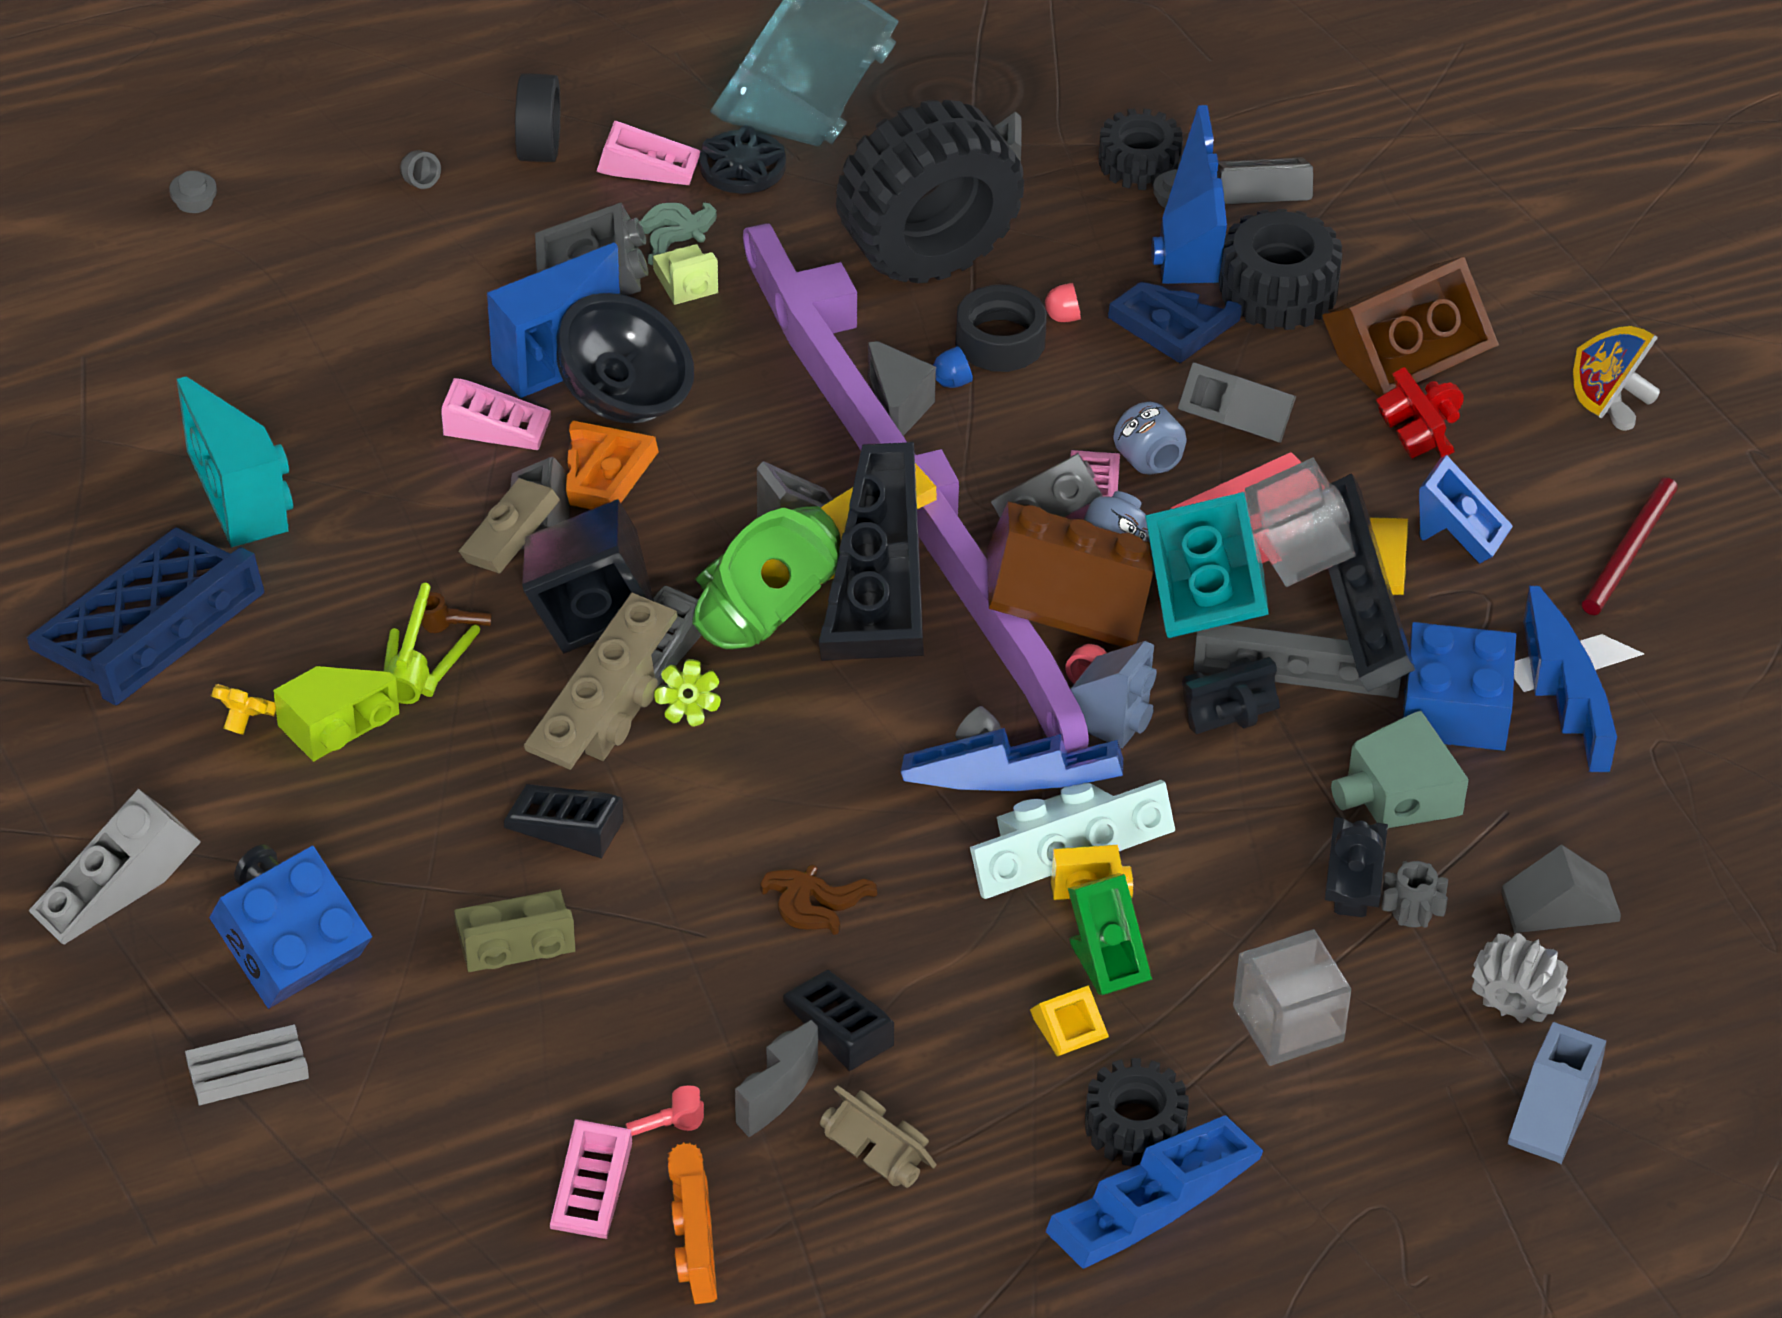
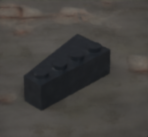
(877, 577)

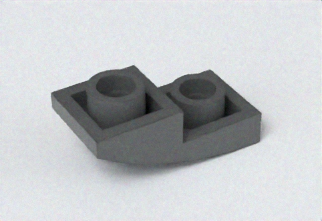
(770, 1092)

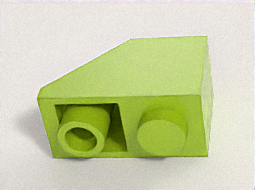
(334, 707)

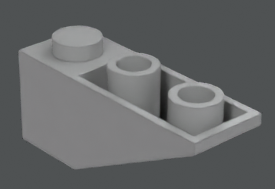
(116, 868)

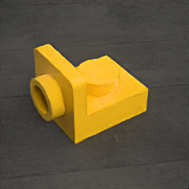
(1084, 865)

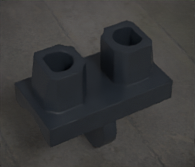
(1231, 695)
(1355, 866)

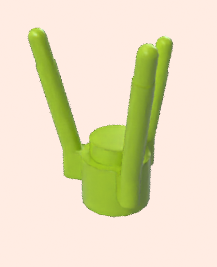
(411, 666)

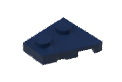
(1171, 319)

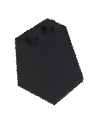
(584, 573)

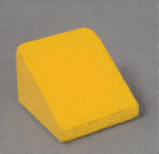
(1070, 1021)

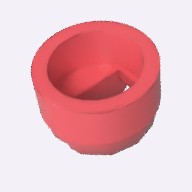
(1062, 304)
(1081, 660)

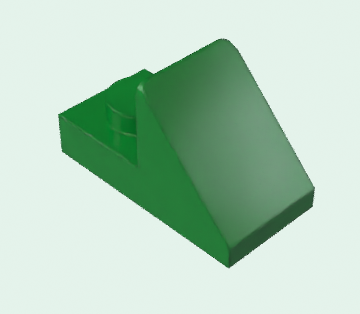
(1108, 934)

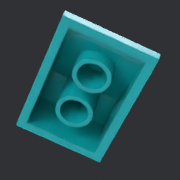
(235, 465)
(1207, 565)

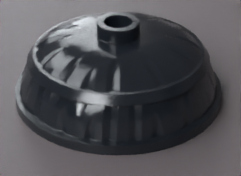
(623, 358)

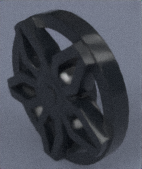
(742, 161)

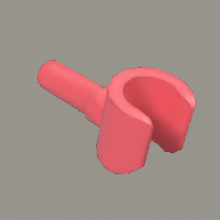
(685, 1114)

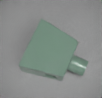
(1403, 775)

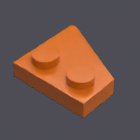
(605, 463)

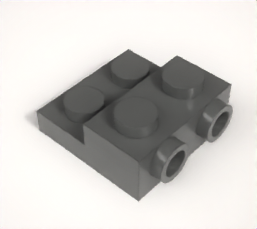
(593, 232)

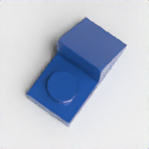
(1455, 503)

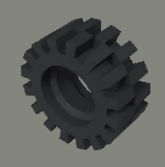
(1159, 141)
(1140, 1087)

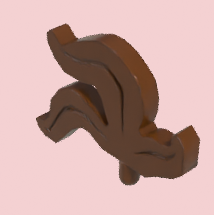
(795, 899)

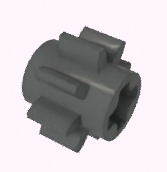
(1414, 894)

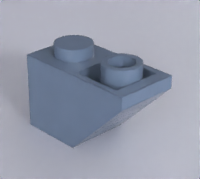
(1117, 693)
(1557, 1092)

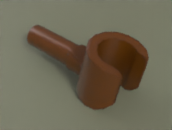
(439, 617)

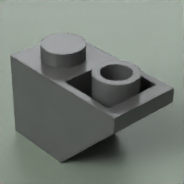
(1236, 402)

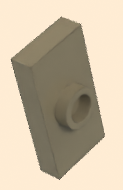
(508, 524)

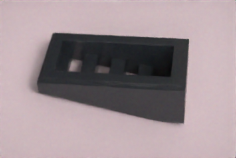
(590, 837)
(849, 1048)

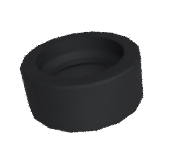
(537, 117)
(1001, 303)

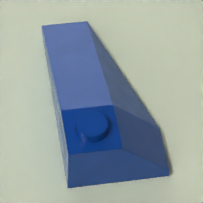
(1195, 213)

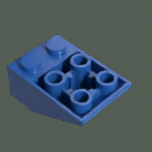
(528, 314)

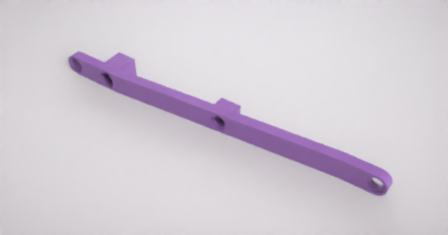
(824, 302)

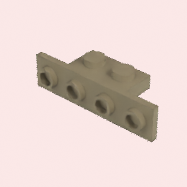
(607, 687)

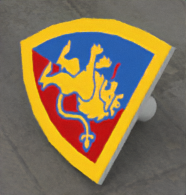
(1609, 365)

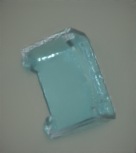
(806, 68)

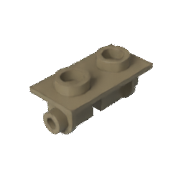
(895, 1149)

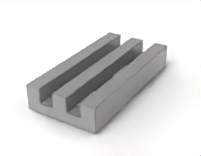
(245, 1057)

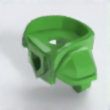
(736, 602)

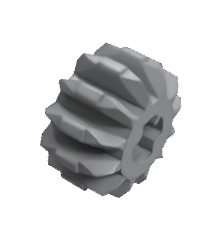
(1520, 977)

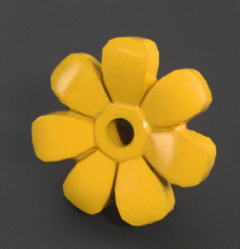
(241, 707)

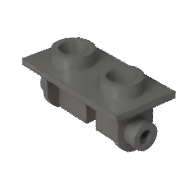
(1056, 490)

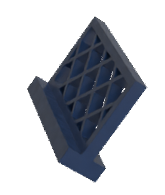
(162, 630)

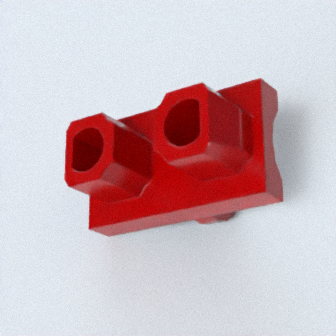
(1427, 411)

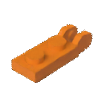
(693, 1219)

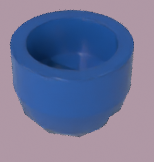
(952, 368)

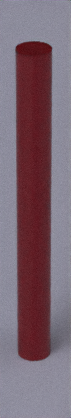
(1629, 546)

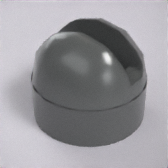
(425, 169)
(977, 723)

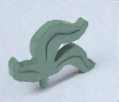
(681, 222)

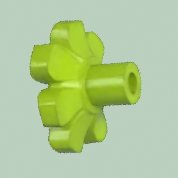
(686, 702)

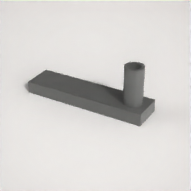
(1298, 657)

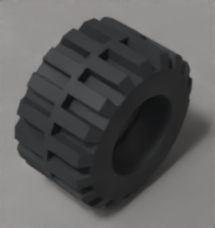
(1281, 268)

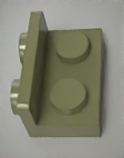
(515, 930)

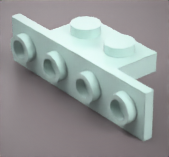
(1073, 819)

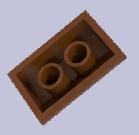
(1413, 324)
(1069, 574)

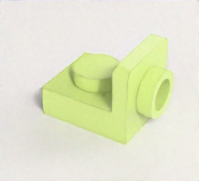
(687, 273)

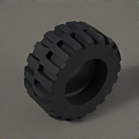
(907, 159)

